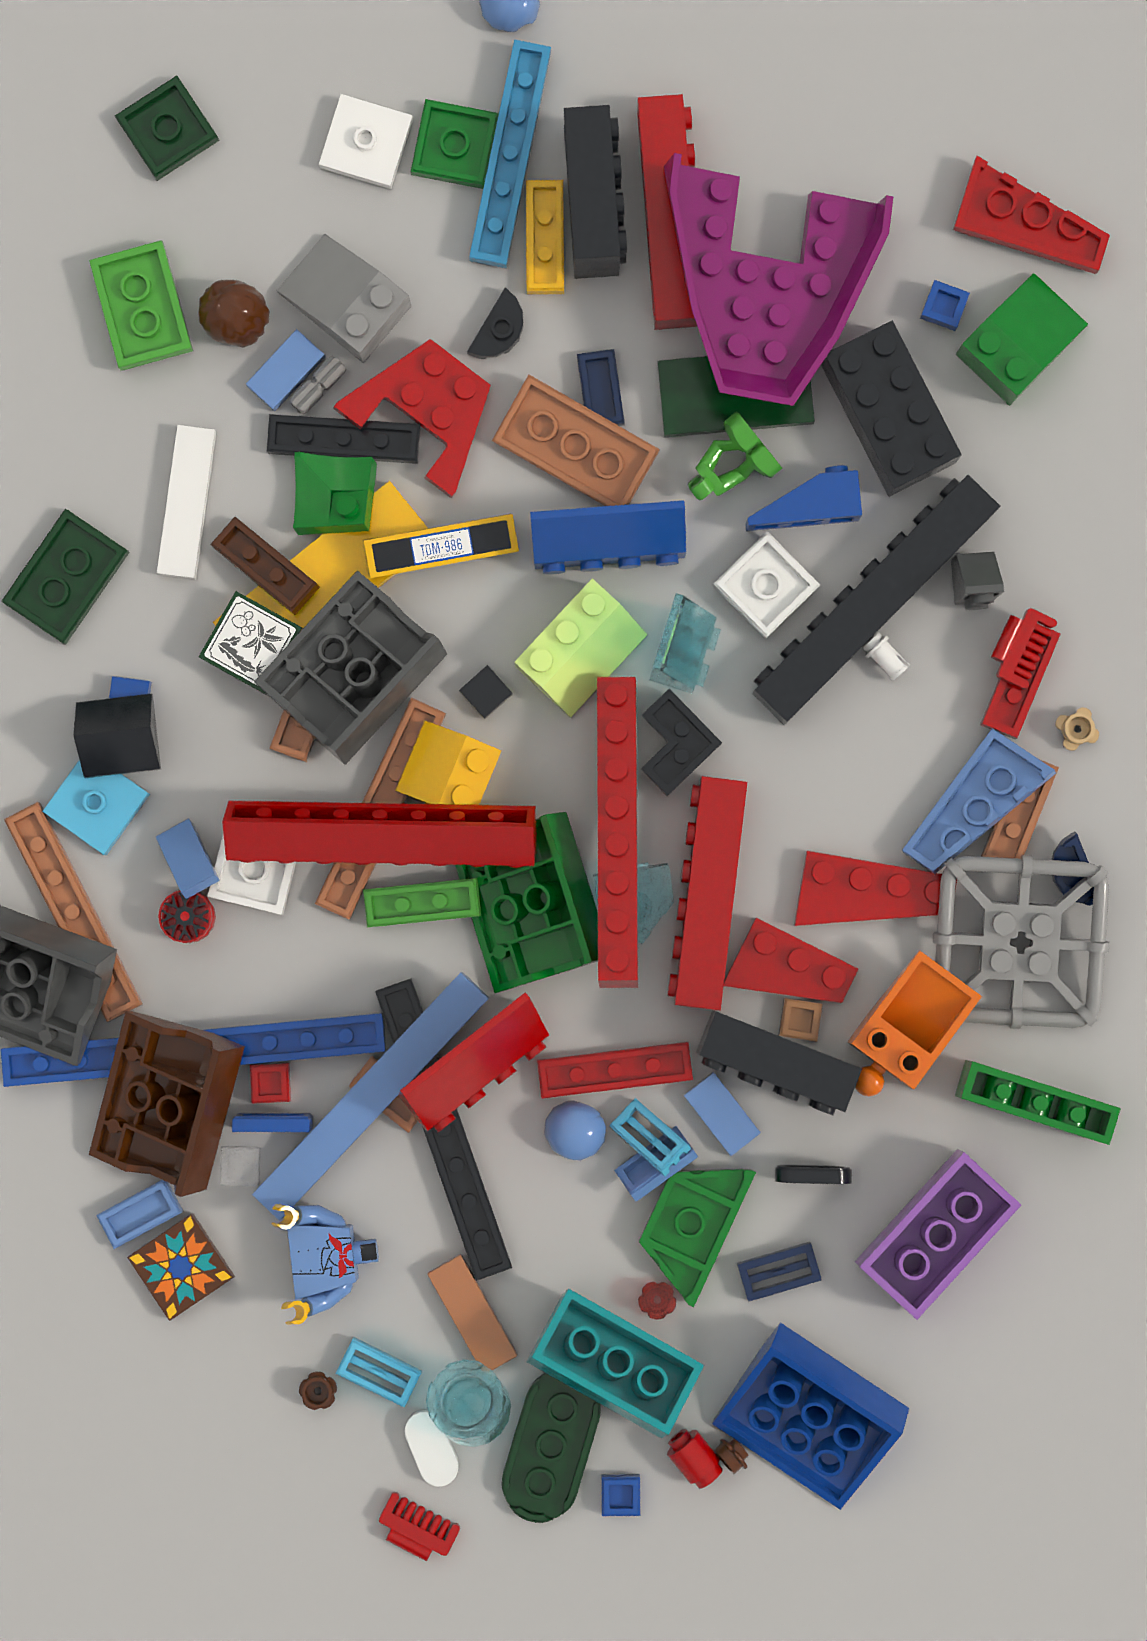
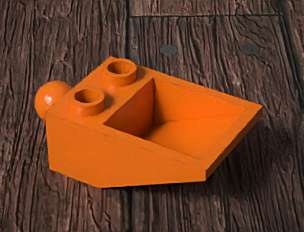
(917, 1019)

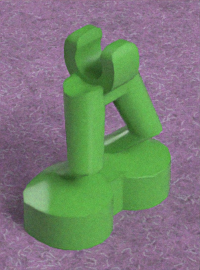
(741, 439)

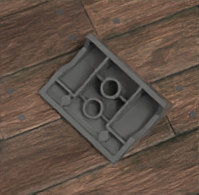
(351, 667)
(50, 985)

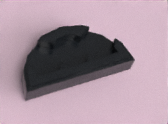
(500, 330)

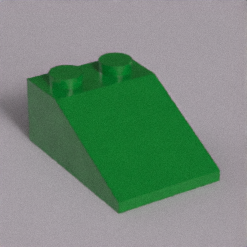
(1021, 339)

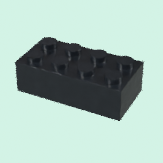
(592, 187)
(890, 408)
(779, 1061)

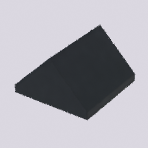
(116, 736)

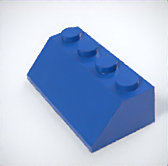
(609, 536)

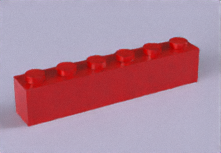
(661, 134)
(710, 893)

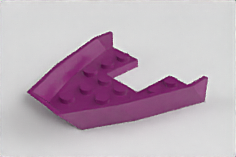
(763, 316)

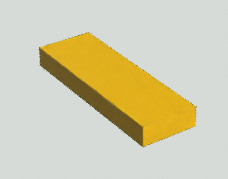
(544, 237)

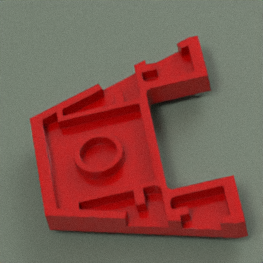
(436, 394)

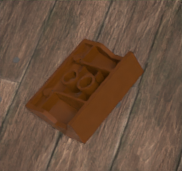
(166, 1101)

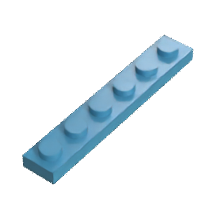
(510, 154)

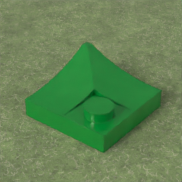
(333, 493)

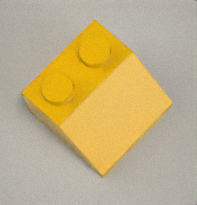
(447, 767)

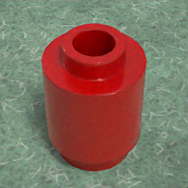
(694, 1458)

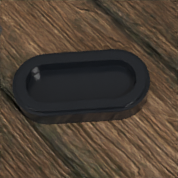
(813, 1174)

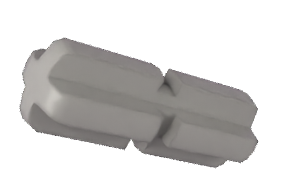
(322, 379)

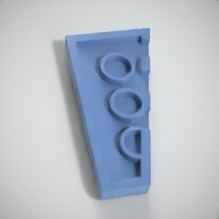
(980, 796)

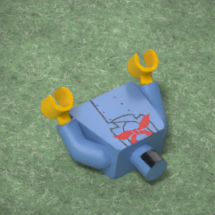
(321, 1257)

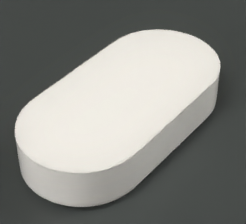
(431, 1450)

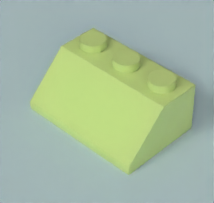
(580, 645)

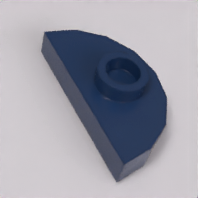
(1071, 850)

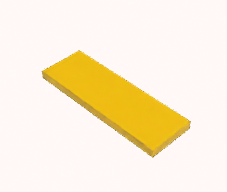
(337, 556)

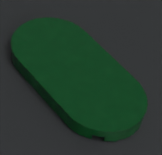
(549, 1450)

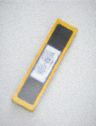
(440, 545)

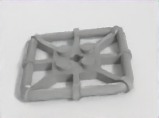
(1041, 925)

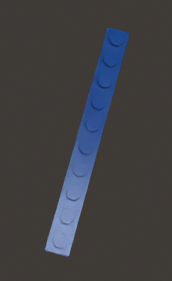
(262, 1044)

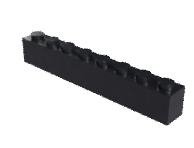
(876, 599)

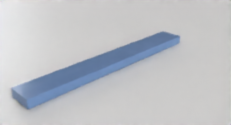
(371, 1094)

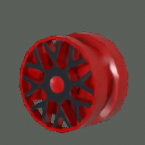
(185, 918)

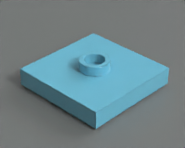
(96, 807)

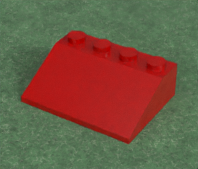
(475, 1063)

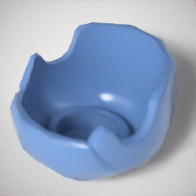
(509, 14)
(575, 1130)

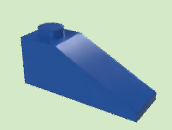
(820, 501)

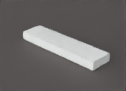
(186, 502)

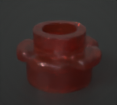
(657, 1310)

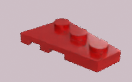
(788, 966)

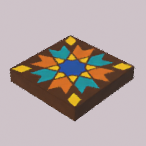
(181, 1266)

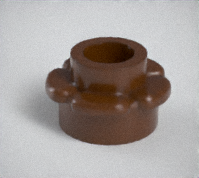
(313, 1400)
(732, 1455)

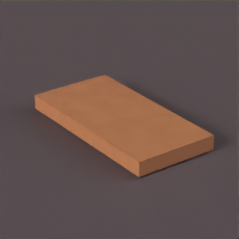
(575, 444)

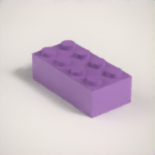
(937, 1233)

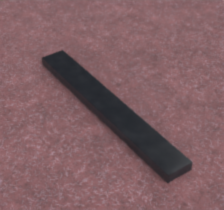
(452, 1155)

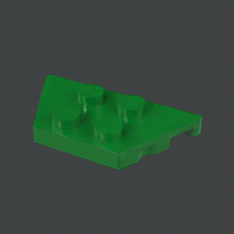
(693, 1224)

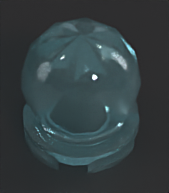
(468, 1403)

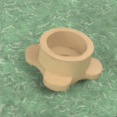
(1080, 718)

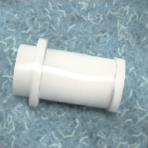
(885, 656)

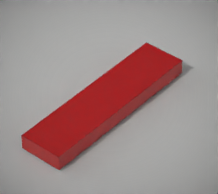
(615, 1070)

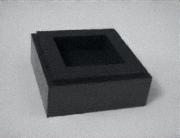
(486, 692)

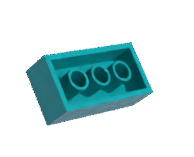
(615, 1363)

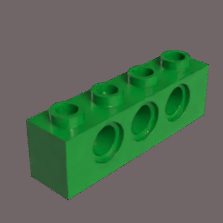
(1037, 1102)

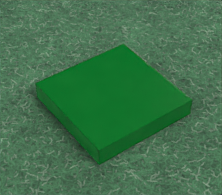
(454, 143)

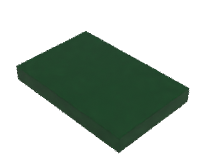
(65, 576)

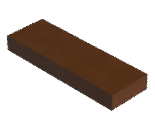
(265, 565)

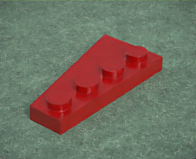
(1026, 221)
(860, 890)

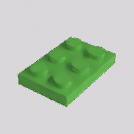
(141, 305)

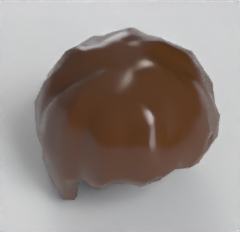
(233, 313)

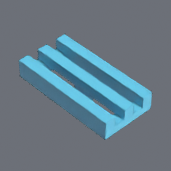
(671, 1156)
(385, 1358)

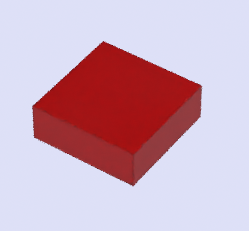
(270, 1083)

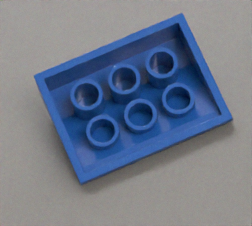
(812, 1416)

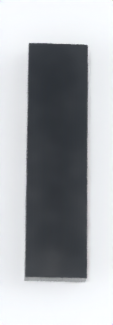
(343, 439)

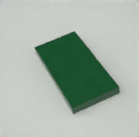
(696, 407)

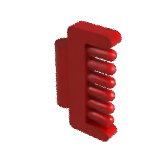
(1013, 643)
(413, 1537)

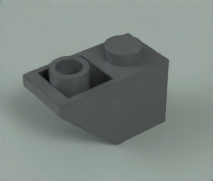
(976, 579)

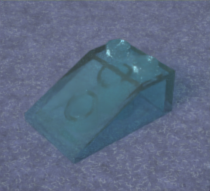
(684, 646)

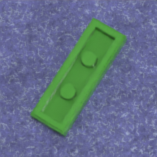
(422, 902)

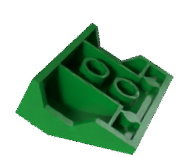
(538, 915)

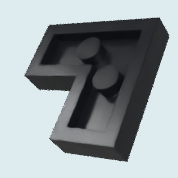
(686, 738)

